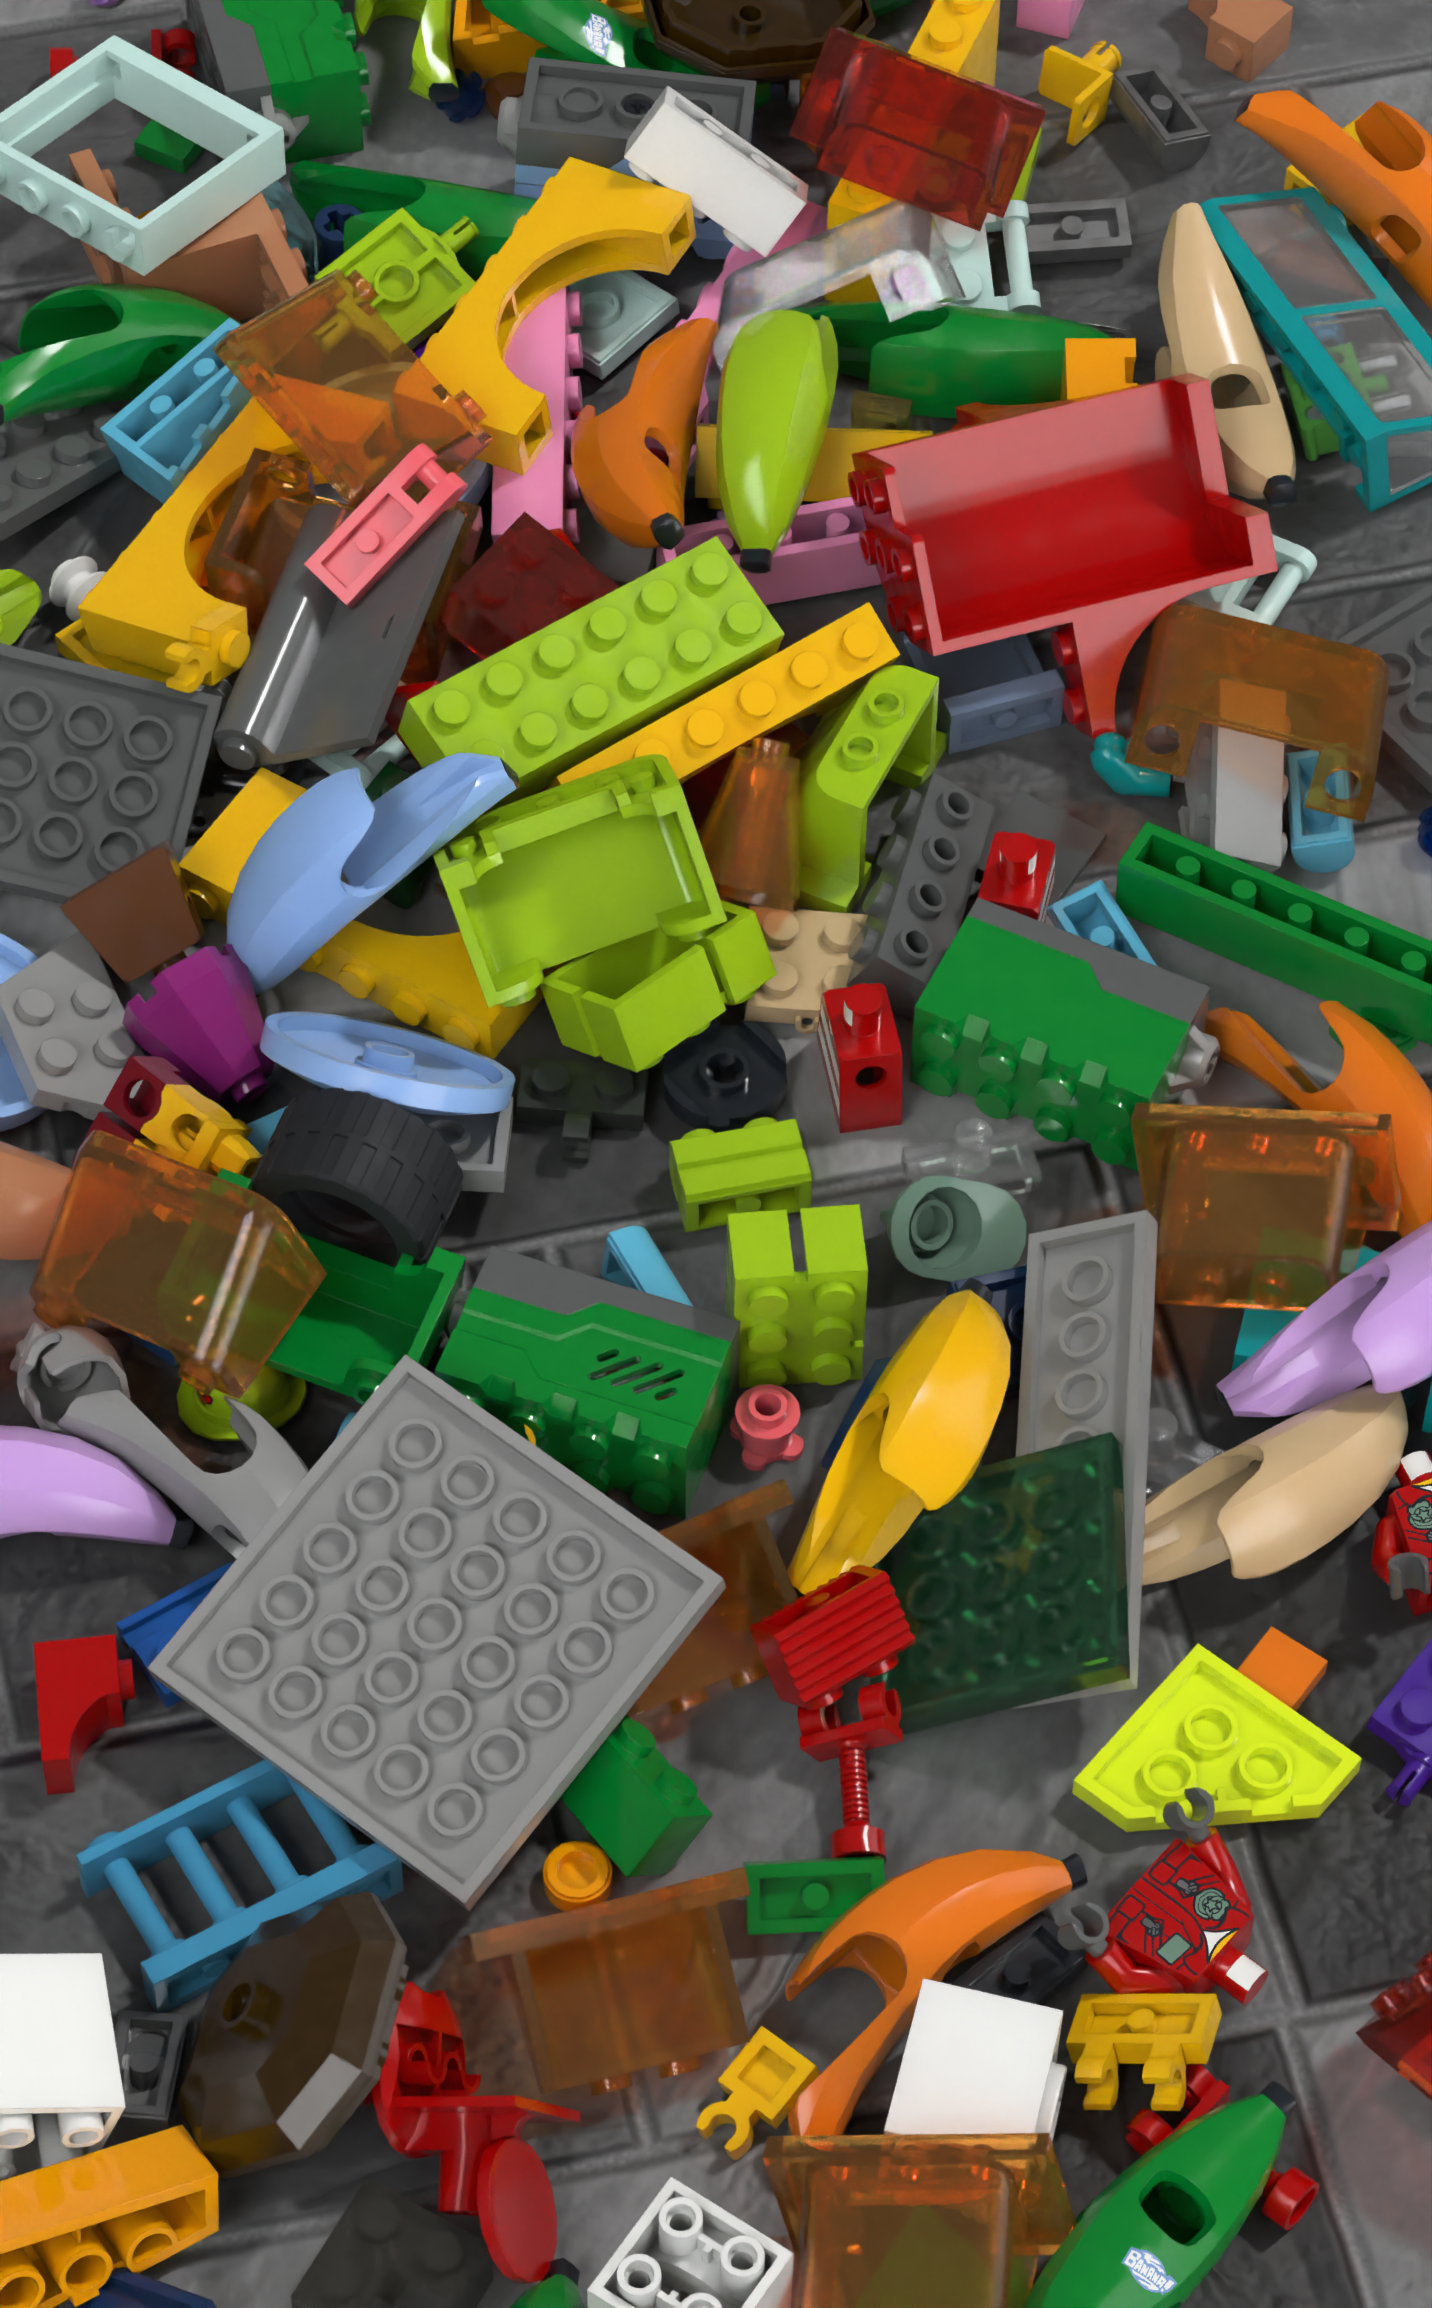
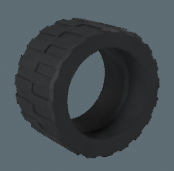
(360, 1175)

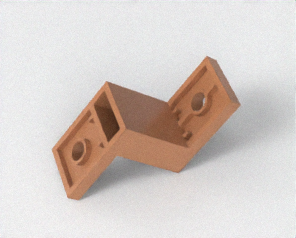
(234, 265)

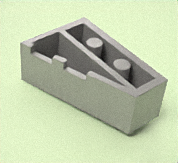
(1235, 795)

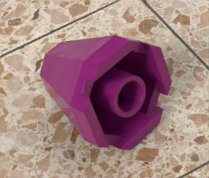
(205, 1025)

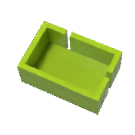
(655, 990)
(801, 1321)

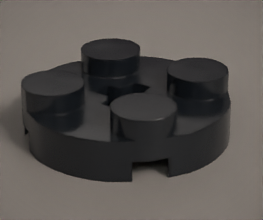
(725, 1106)

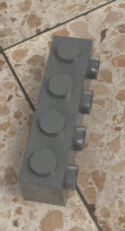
(920, 890)

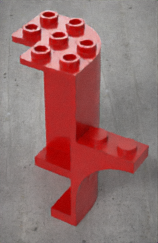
(1058, 519)

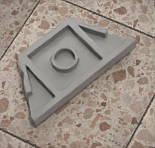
(66, 1029)

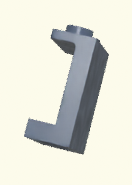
(989, 691)

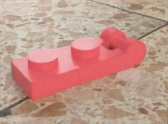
(384, 526)

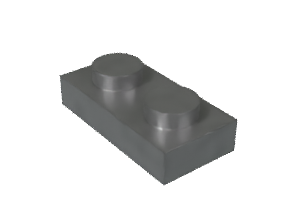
(1078, 231)

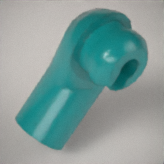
(1122, 777)

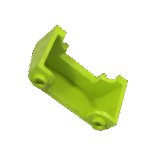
(577, 875)

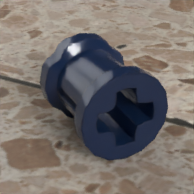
(332, 240)

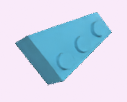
(177, 418)

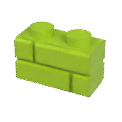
(739, 1172)

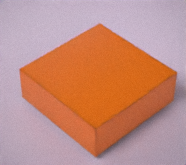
(1284, 1668)

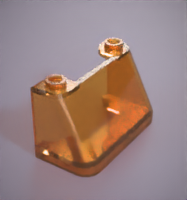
(350, 387)
(174, 1262)

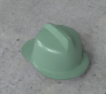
(954, 1228)

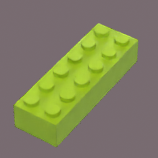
(599, 671)

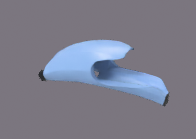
(291, 884)

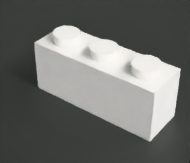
(718, 170)

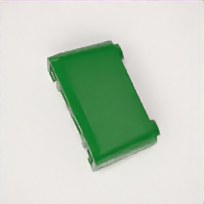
(366, 1316)

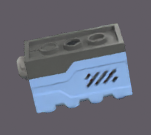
(593, 111)

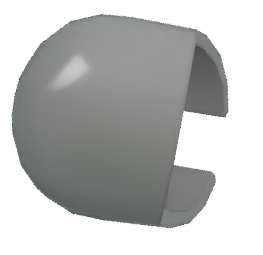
(62, 1365)

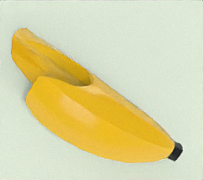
(911, 1439)

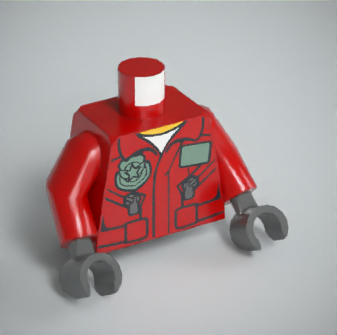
(1404, 1535)
(1179, 1922)

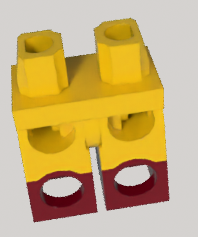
(175, 1120)

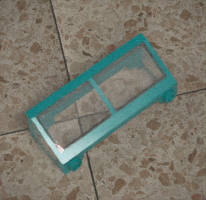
(1335, 331)

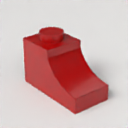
(78, 1700)

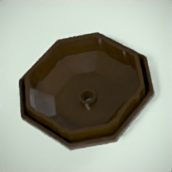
(751, 37)
(294, 2034)

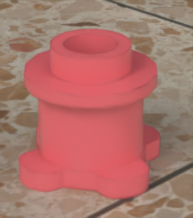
(766, 1426)

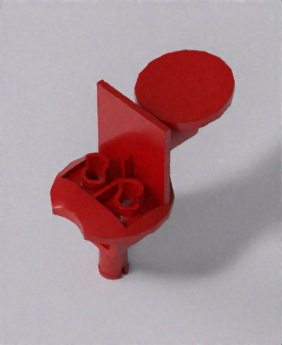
(484, 2163)

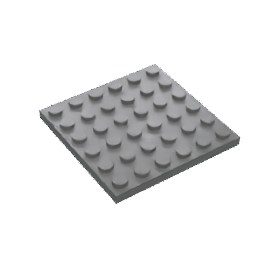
(437, 1630)

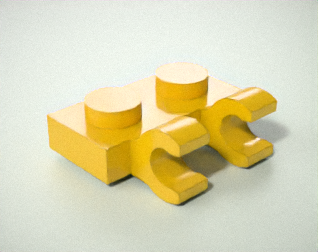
(1141, 2029)

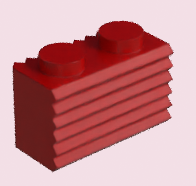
(833, 1637)

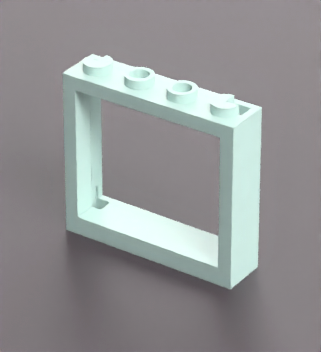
(118, 70)

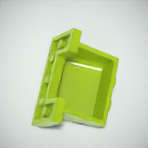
(871, 737)

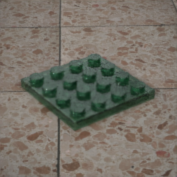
(1014, 1587)

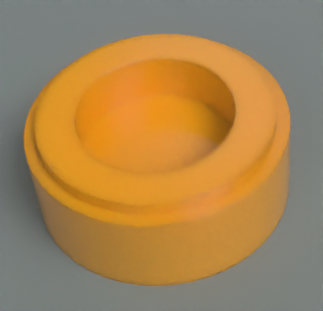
(577, 1875)

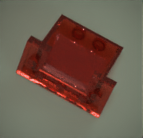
(915, 129)

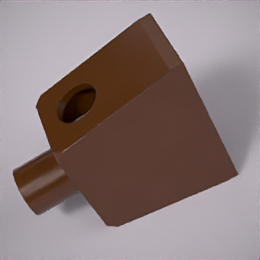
(138, 914)

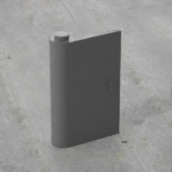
(324, 670)

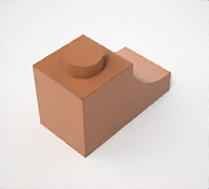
(1244, 33)

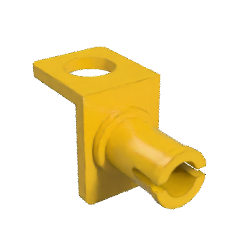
(1080, 85)

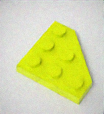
(1220, 1735)

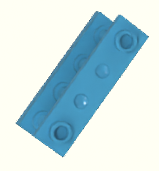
(189, 1967)

